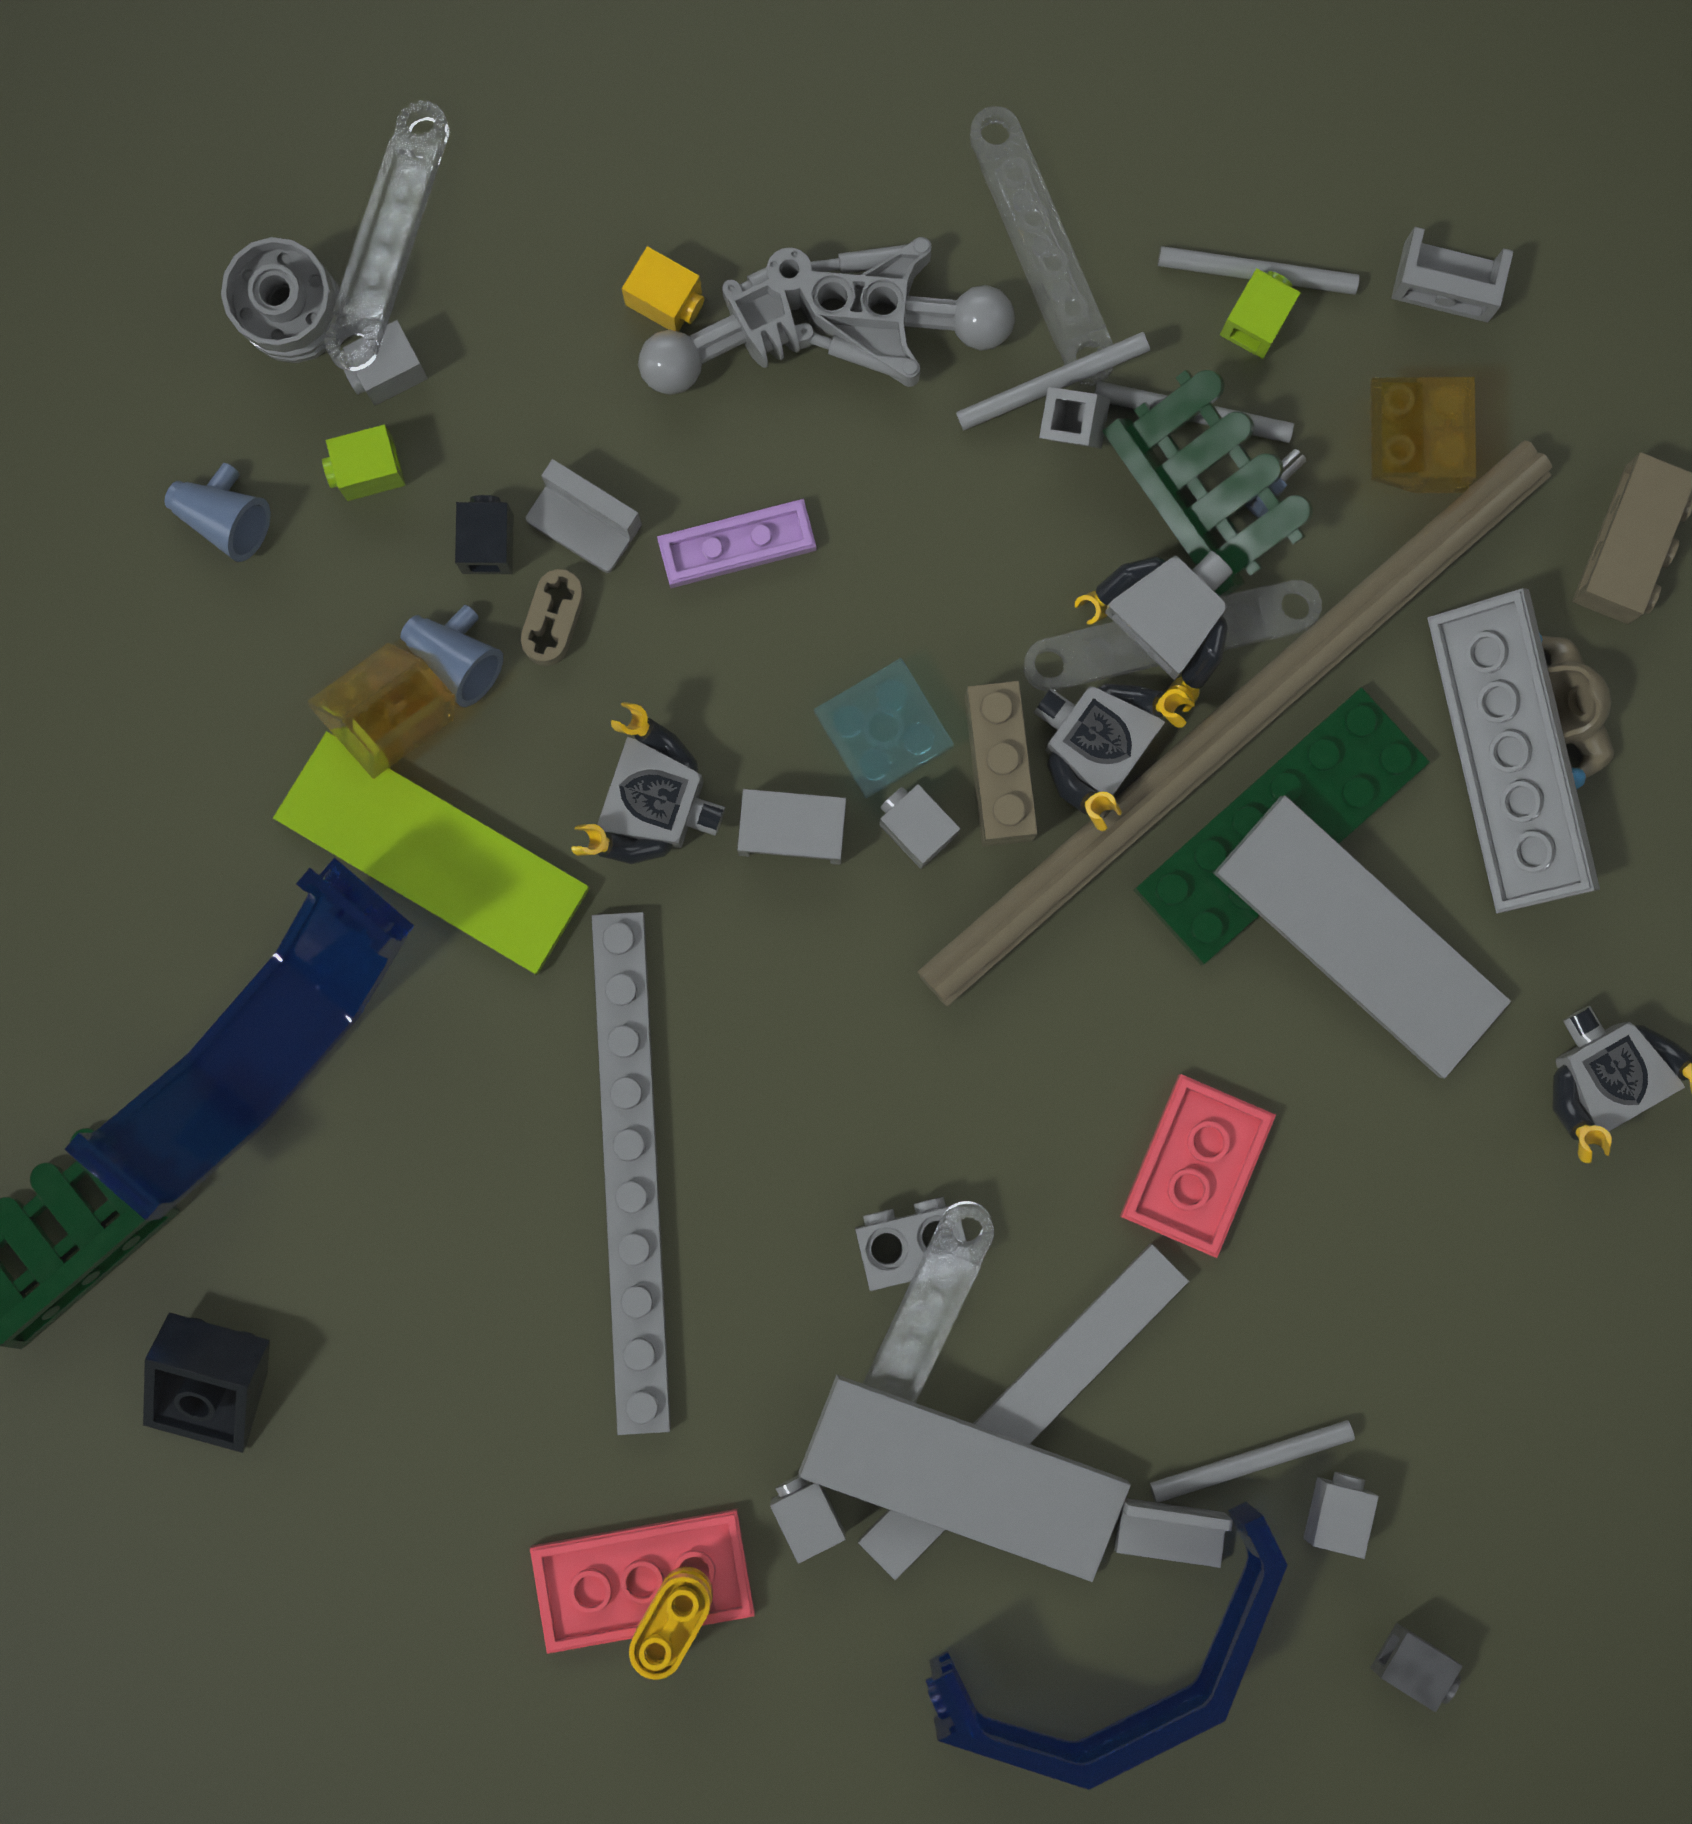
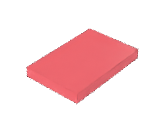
(1197, 1165)

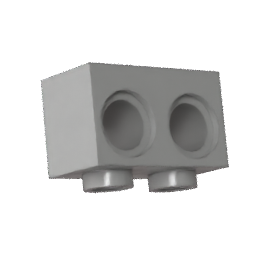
(909, 1231)

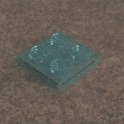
(883, 728)

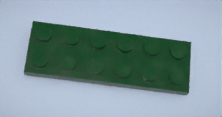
(1332, 775)

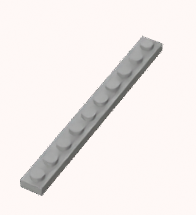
(631, 1174)

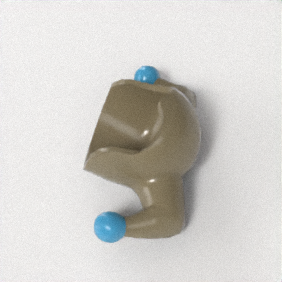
(1582, 705)

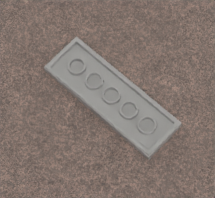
(1513, 752)
(1362, 937)
(964, 1478)

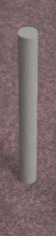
(1245, 267)
(1057, 378)
(1133, 398)
(1252, 1461)

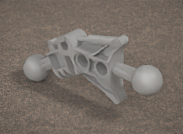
(853, 333)

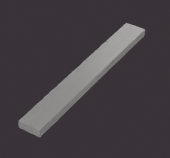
(1048, 1386)

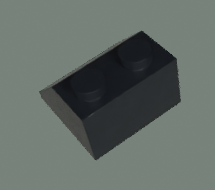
(204, 1381)

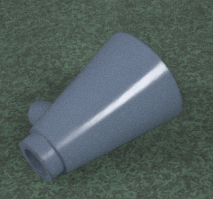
(225, 518)
(458, 660)

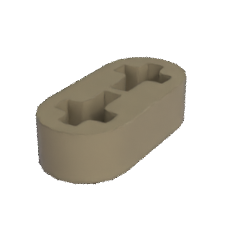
(540, 614)

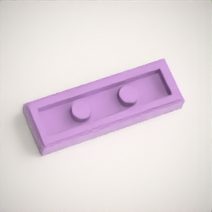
(737, 543)

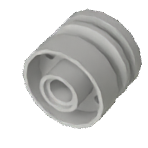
(258, 284)

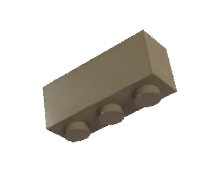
(1636, 539)
(1000, 763)

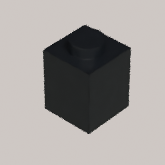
(484, 536)

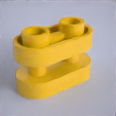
(671, 1623)

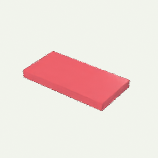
(603, 1582)

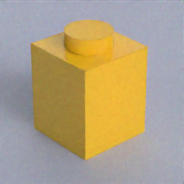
(663, 291)

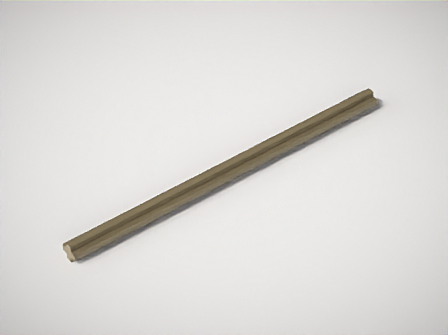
(1236, 722)

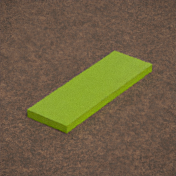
(432, 854)

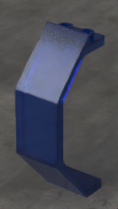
(254, 1051)
(1154, 1727)

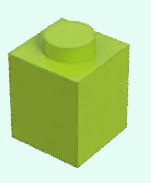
(1260, 312)
(363, 463)

